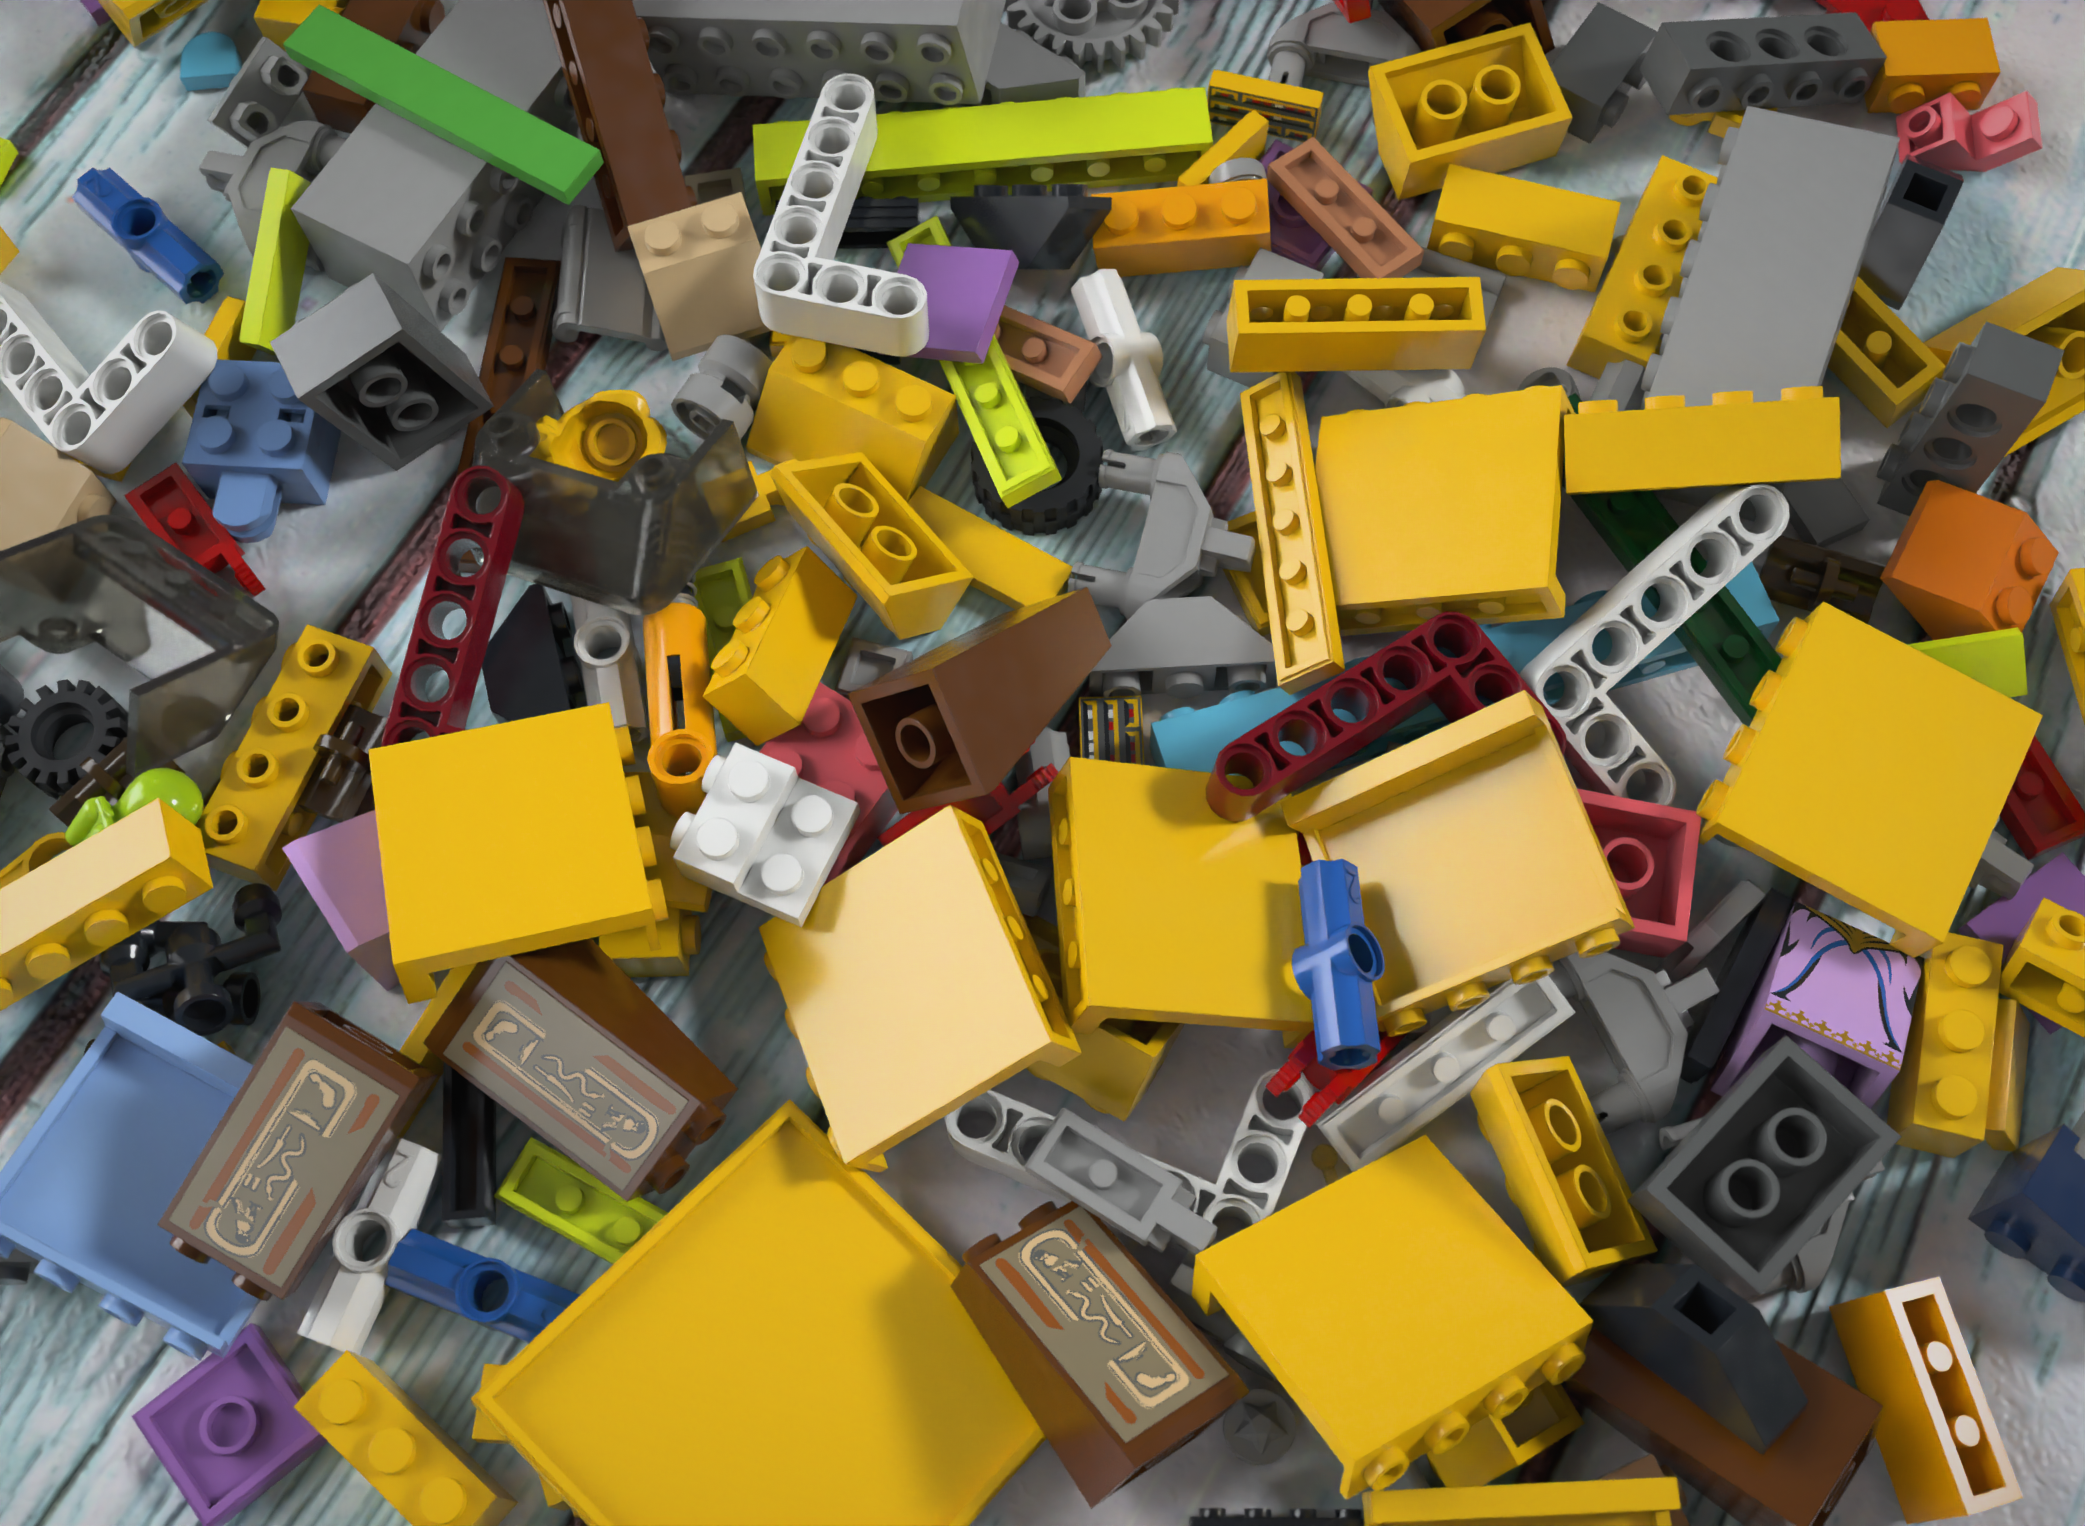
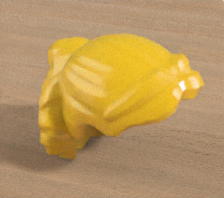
(602, 435)

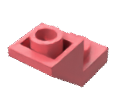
(1956, 140)

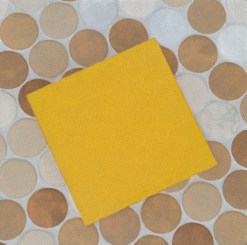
(769, 1363)

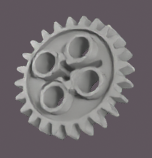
(1093, 27)

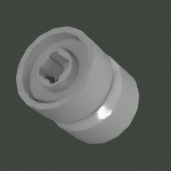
(725, 388)

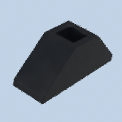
(1037, 227)
(1908, 228)
(527, 661)
(1702, 1345)

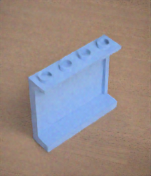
(107, 1166)

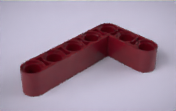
(447, 591)
(1376, 706)

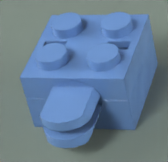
(257, 447)

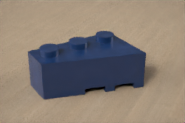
(2039, 1209)

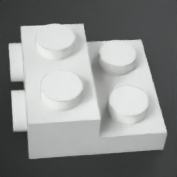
(763, 834)

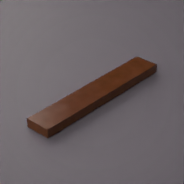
(515, 344)

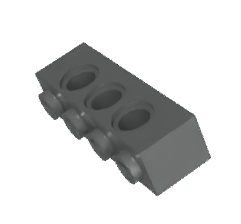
(1761, 62)
(1971, 417)

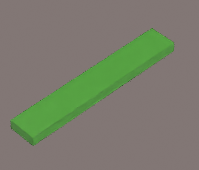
(444, 104)

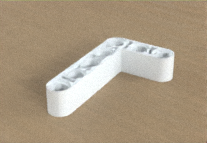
(795, 273)
(119, 406)
(1636, 636)
(1229, 1197)

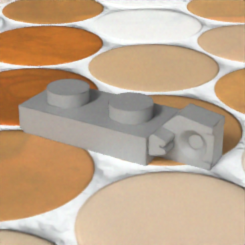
(1118, 1185)

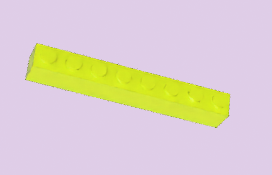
(1042, 142)

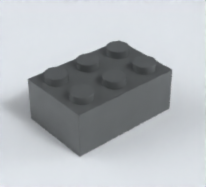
(381, 373)
(1764, 1169)

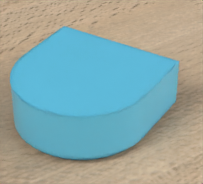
(209, 62)

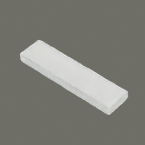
(1440, 1069)

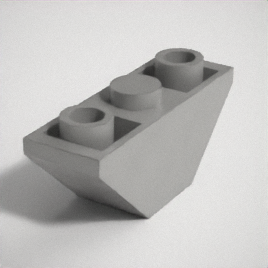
(1029, 72)
(1182, 651)

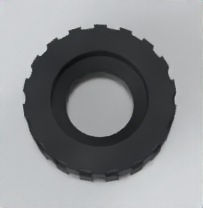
(1072, 496)

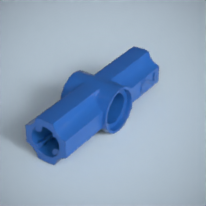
(148, 235)
(1338, 965)
(456, 1281)

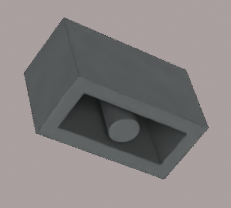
(1601, 68)

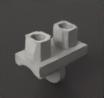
(260, 94)

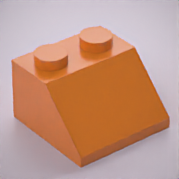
(1968, 563)

